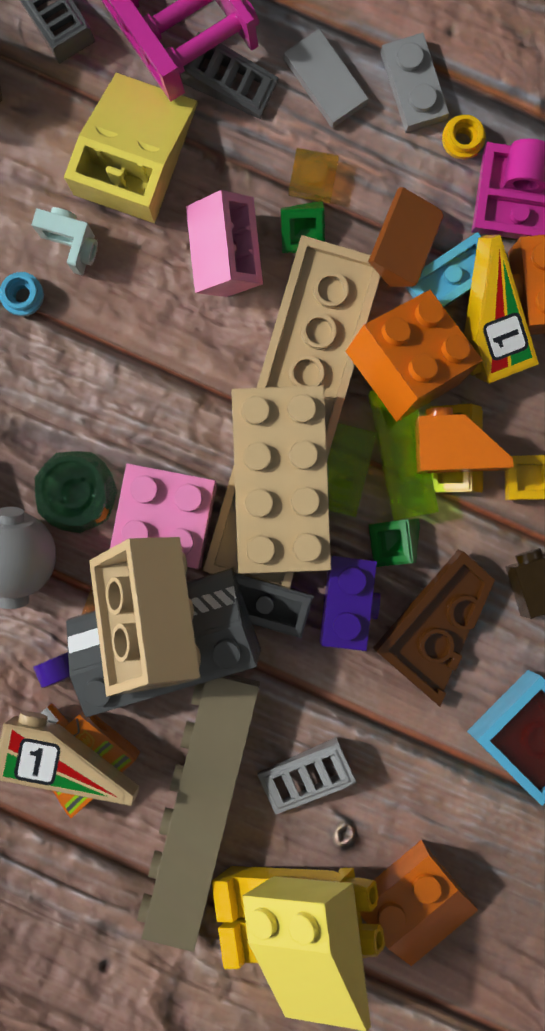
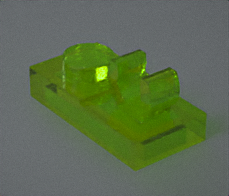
(348, 468)

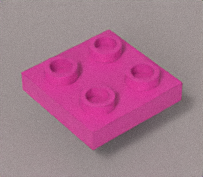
(511, 190)

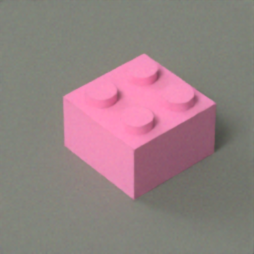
(165, 505)

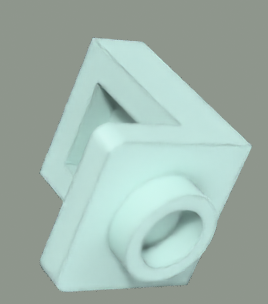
(64, 228)

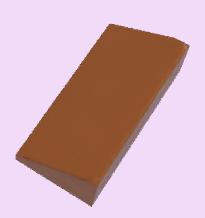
(405, 239)

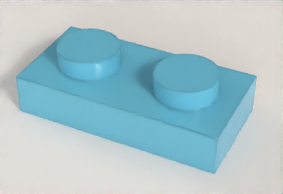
(450, 274)

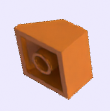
(418, 904)

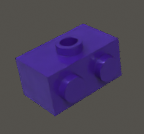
(349, 603)

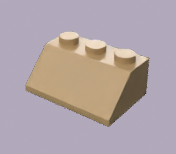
(144, 615)

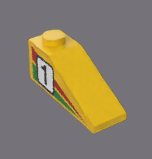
(495, 315)

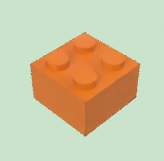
(413, 354)

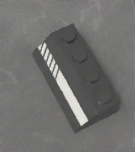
(220, 632)

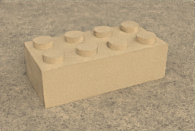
(281, 479)

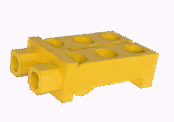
(239, 880)

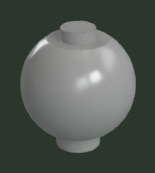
(25, 557)

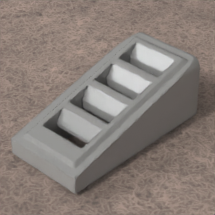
(312, 792)

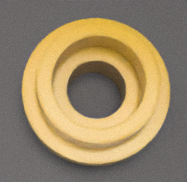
(467, 125)

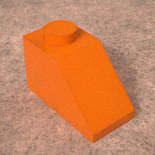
(455, 445)

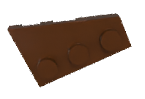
(433, 629)

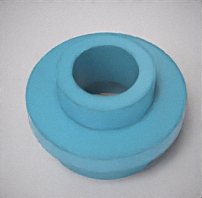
(12, 285)

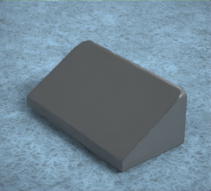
(275, 605)

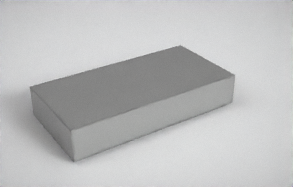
(325, 78)

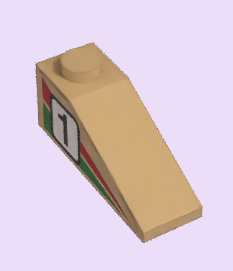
(55, 760)

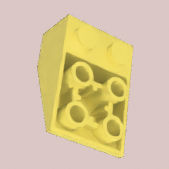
(130, 147)

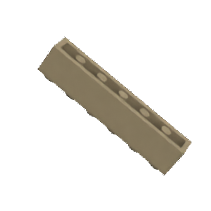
(200, 811)

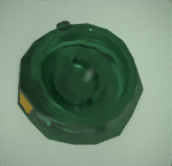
(75, 491)

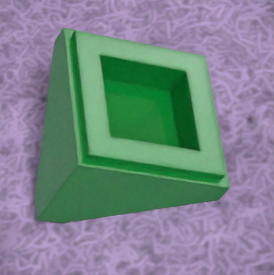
(301, 220)
(395, 542)

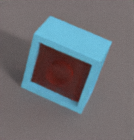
(516, 733)

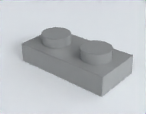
(414, 82)

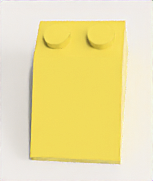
(309, 949)

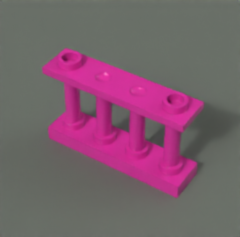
(168, 64)

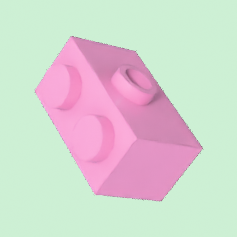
(224, 244)

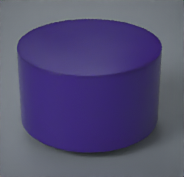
(53, 671)

